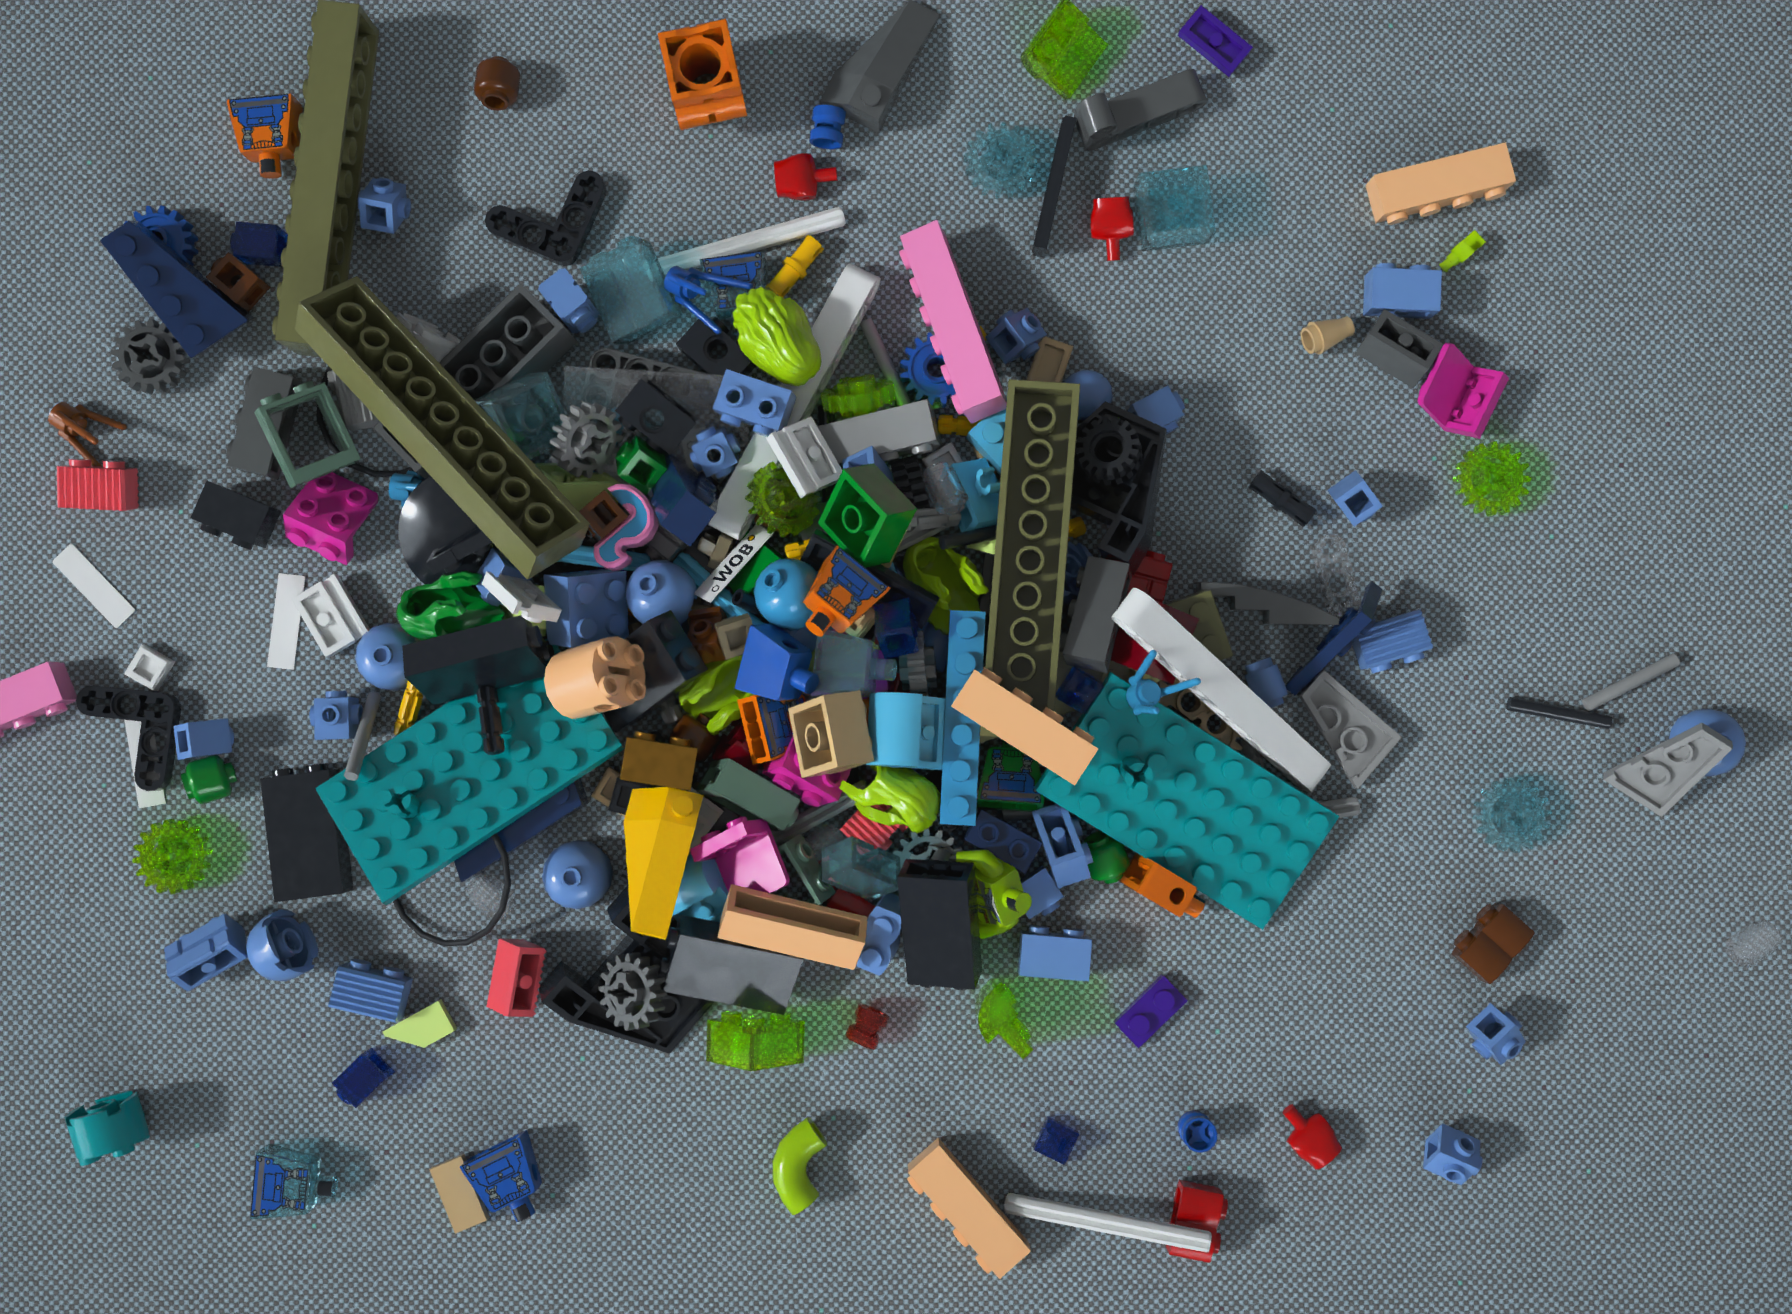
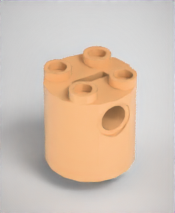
(595, 677)

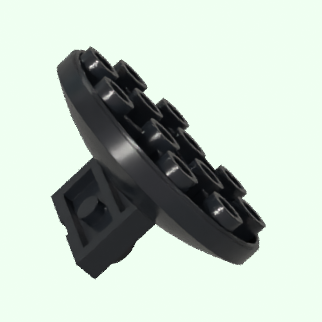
(439, 535)

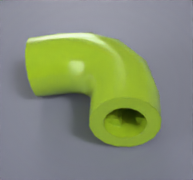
(791, 1162)

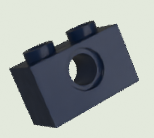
(1003, 840)

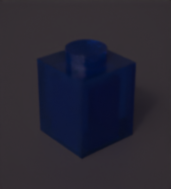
(258, 243)
(896, 628)
(362, 1078)

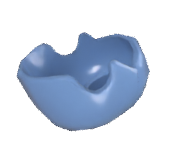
(1094, 391)

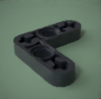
(562, 231)
(150, 724)

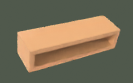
(1441, 183)
(1024, 726)
(793, 927)
(968, 1209)

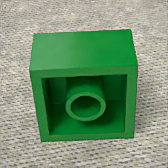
(867, 515)

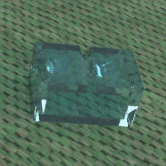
(860, 868)

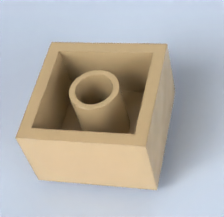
(831, 734)

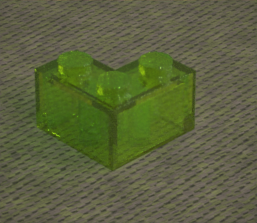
(754, 1041)

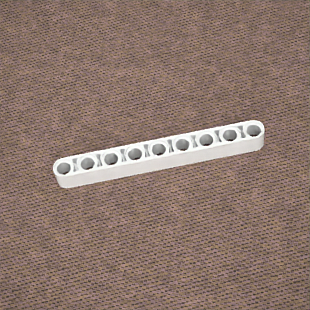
(833, 333)
(1220, 689)

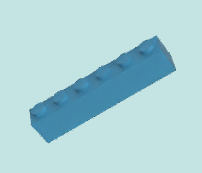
(961, 733)

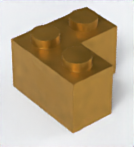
(658, 762)

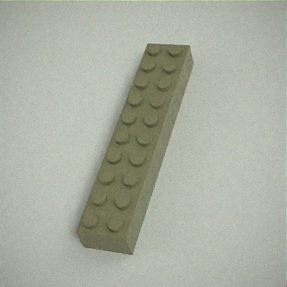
(327, 161)
(441, 426)
(1032, 538)

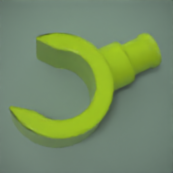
(1462, 251)

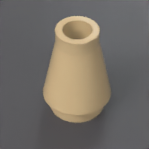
(1324, 334)

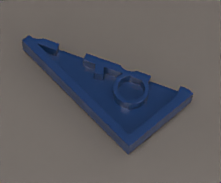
(1339, 638)

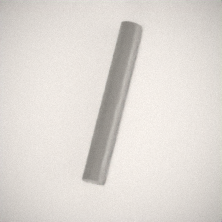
(884, 360)
(1631, 682)
(362, 736)

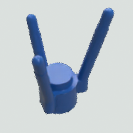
(686, 285)

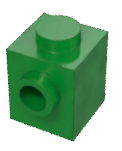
(640, 464)

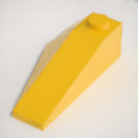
(657, 845)

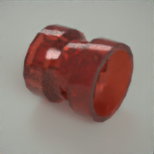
(868, 1023)

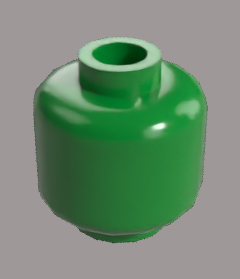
(208, 779)
(1108, 857)

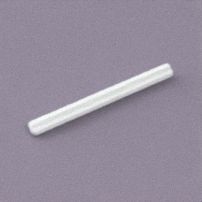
(757, 239)
(1108, 1222)

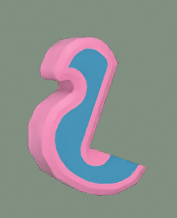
(631, 533)

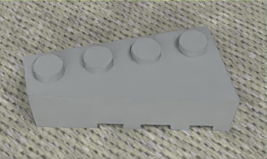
(891, 432)

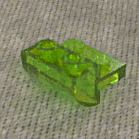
(1063, 49)
(998, 1015)

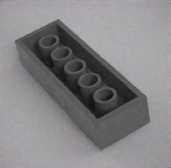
(506, 344)

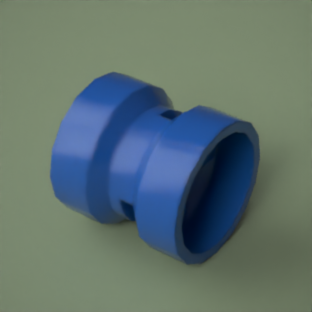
(827, 127)
(1202, 1136)

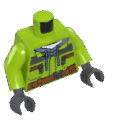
(997, 889)

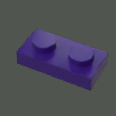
(1215, 41)
(1150, 1011)

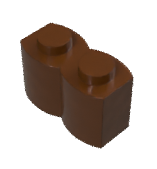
(1492, 942)

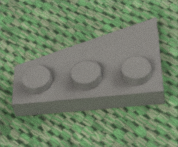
(1349, 727)
(1670, 769)

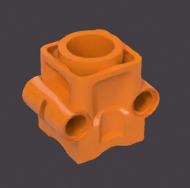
(696, 52)

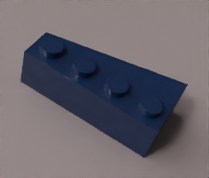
(176, 291)
(684, 500)
(523, 830)

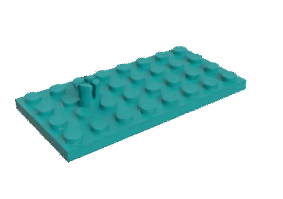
(441, 795)
(1192, 805)

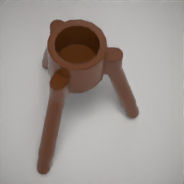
(72, 423)

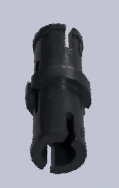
(1282, 498)

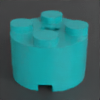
(107, 1127)

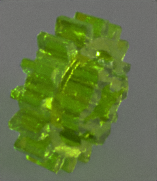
(858, 395)
(1502, 485)
(777, 499)
(173, 871)

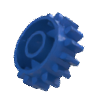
(172, 229)
(919, 379)

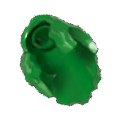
(445, 607)

